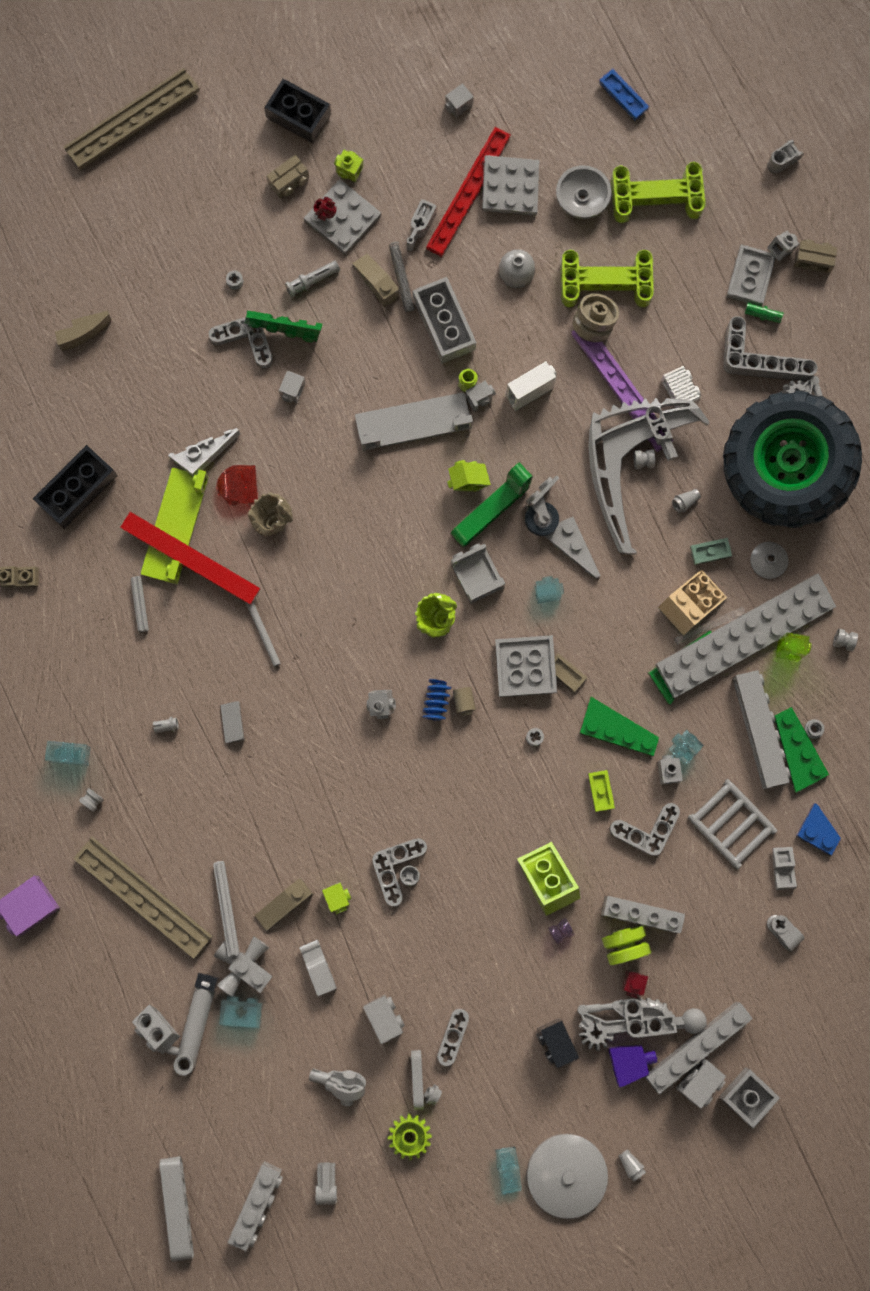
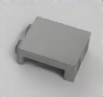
(476, 573)

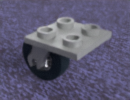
(541, 516)

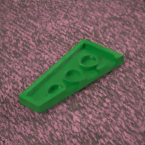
(284, 325)

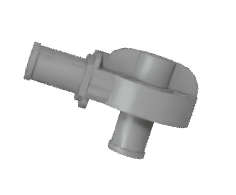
(341, 1084)

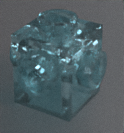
(685, 746)

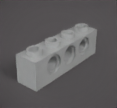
(643, 914)

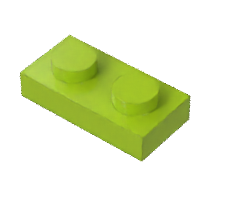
(601, 790)

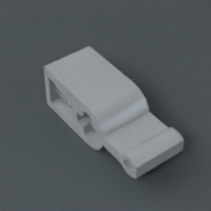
(424, 217)
(318, 968)

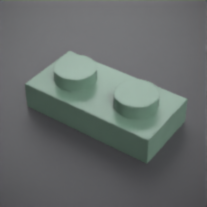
(710, 551)

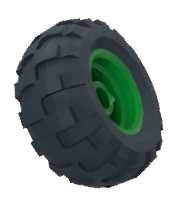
(792, 418)

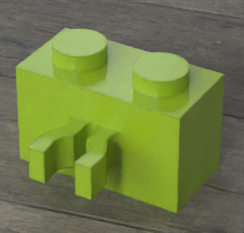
(468, 476)

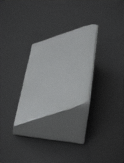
(232, 722)

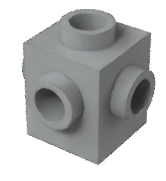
(381, 703)

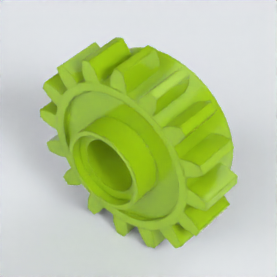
(409, 1125)

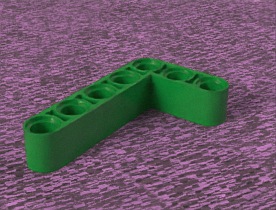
(516, 484)

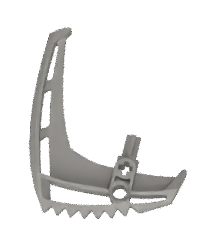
(622, 439)

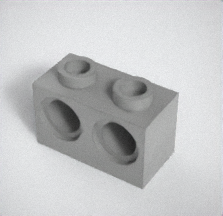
(158, 1026)

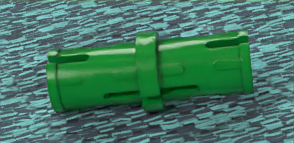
(764, 313)

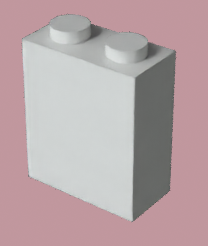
(531, 385)

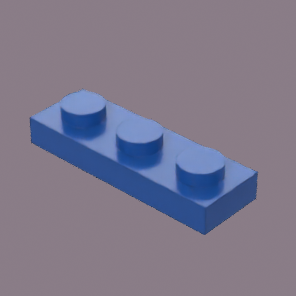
(623, 94)

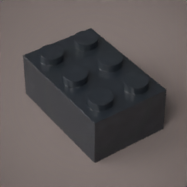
(297, 110)

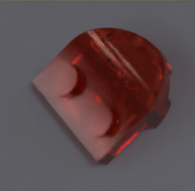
(238, 484)

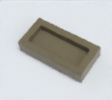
(568, 673)

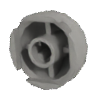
(517, 268)

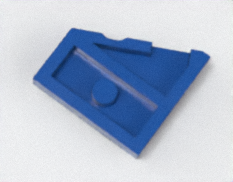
(819, 831)

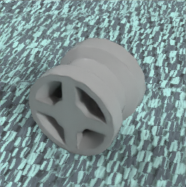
(91, 800)

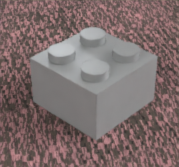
(383, 1018)
(701, 1083)
(749, 1097)

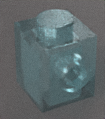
(548, 590)

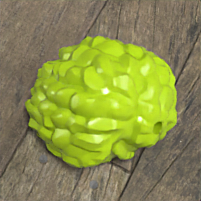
(435, 614)

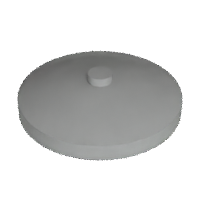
(567, 1176)

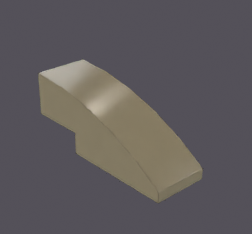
(82, 330)

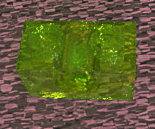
(793, 646)

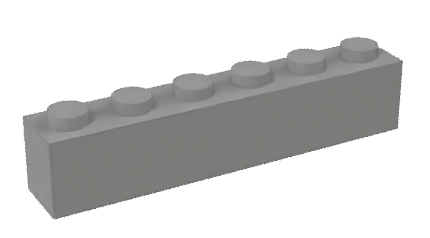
(761, 729)
(698, 1047)

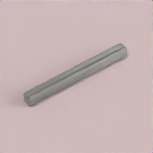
(226, 909)

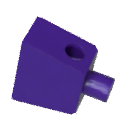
(630, 1063)

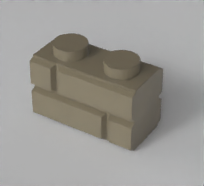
(288, 177)
(815, 256)

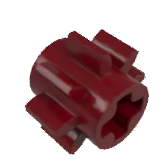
(324, 208)

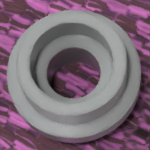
(818, 724)
(432, 1094)

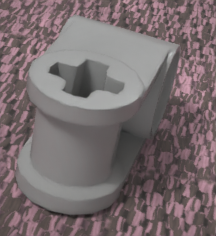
(786, 155)
(787, 934)

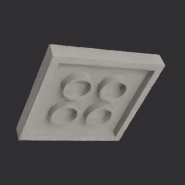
(510, 185)
(351, 221)
(526, 666)

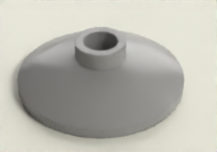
(763, 566)

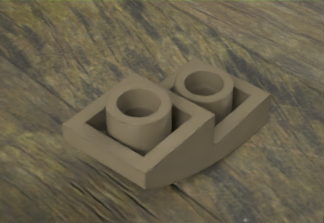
(19, 577)

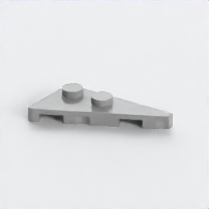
(203, 453)
(570, 541)

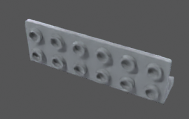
(413, 421)

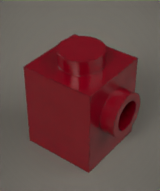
(634, 984)

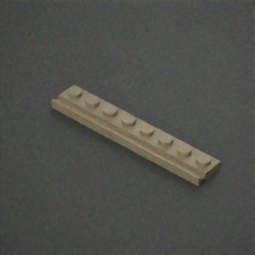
(131, 119)
(143, 897)

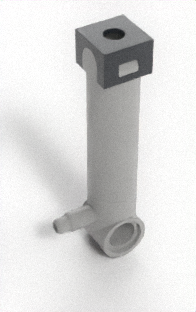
(195, 1023)

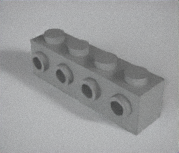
(253, 1209)

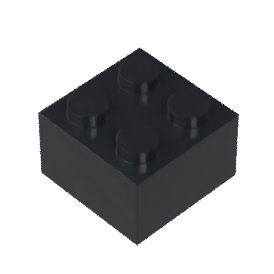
(557, 1042)

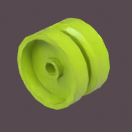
(626, 946)

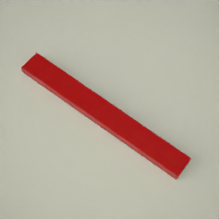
(466, 194)
(190, 558)

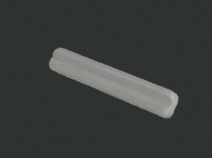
(139, 604)

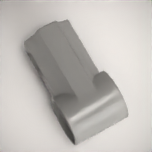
(326, 1190)

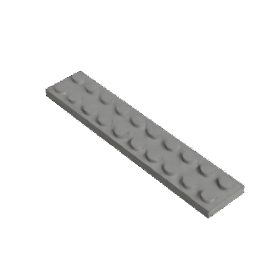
(745, 635)

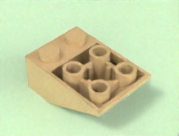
(692, 602)

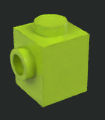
(337, 898)

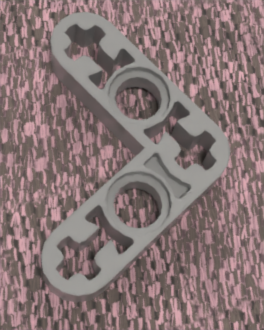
(244, 332)
(647, 838)
(391, 860)

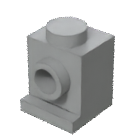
(786, 241)
(480, 395)

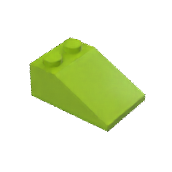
(549, 878)

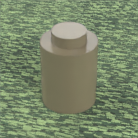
(464, 701)

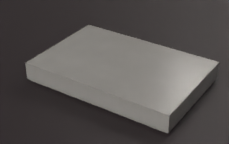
(751, 275)

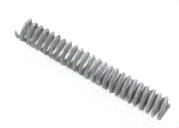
(408, 299)

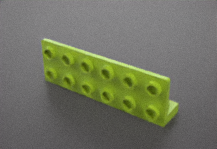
(178, 519)

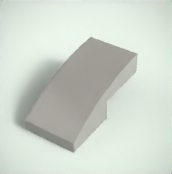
(784, 868)

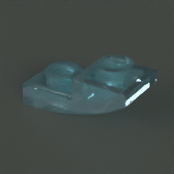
(508, 1170)

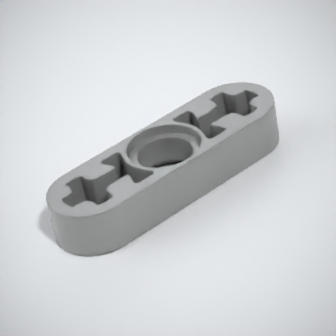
(443, 1049)
(417, 1080)

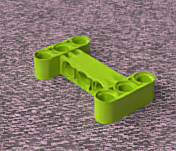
(658, 192)
(607, 278)

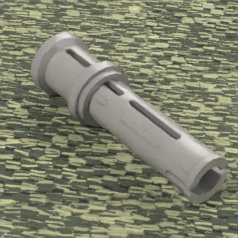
(304, 281)

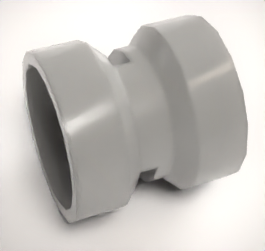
(642, 459)
(843, 639)
(409, 875)

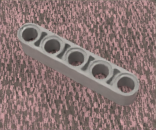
(176, 1209)

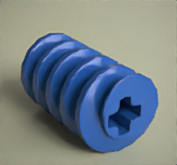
(436, 700)

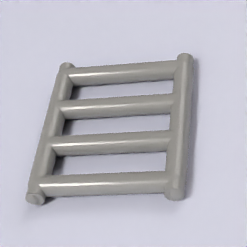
(755, 815)

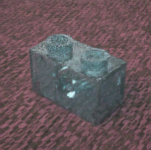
(67, 753)
(230, 1018)

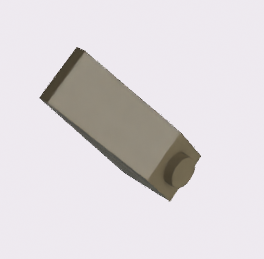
(377, 280)
(283, 904)

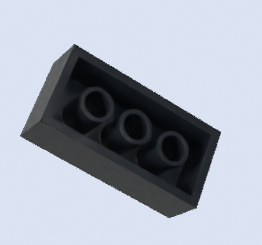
(75, 486)

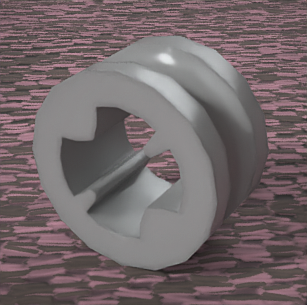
(234, 285)
(537, 742)

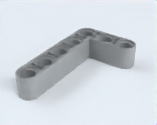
(761, 360)

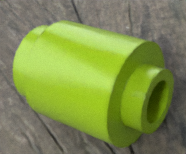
(467, 375)

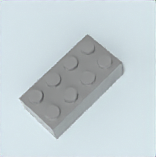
(444, 320)

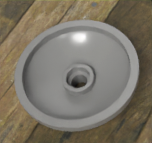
(584, 182)

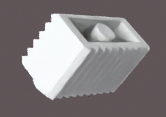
(680, 386)

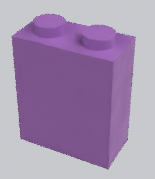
(27, 906)

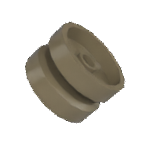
(595, 317)

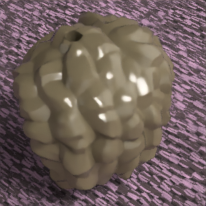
(270, 514)

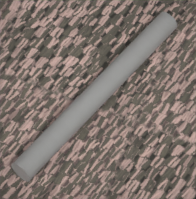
(263, 634)

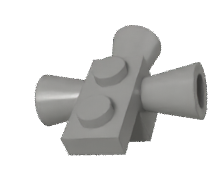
(244, 967)

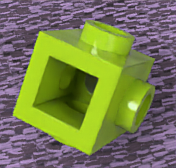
(349, 165)

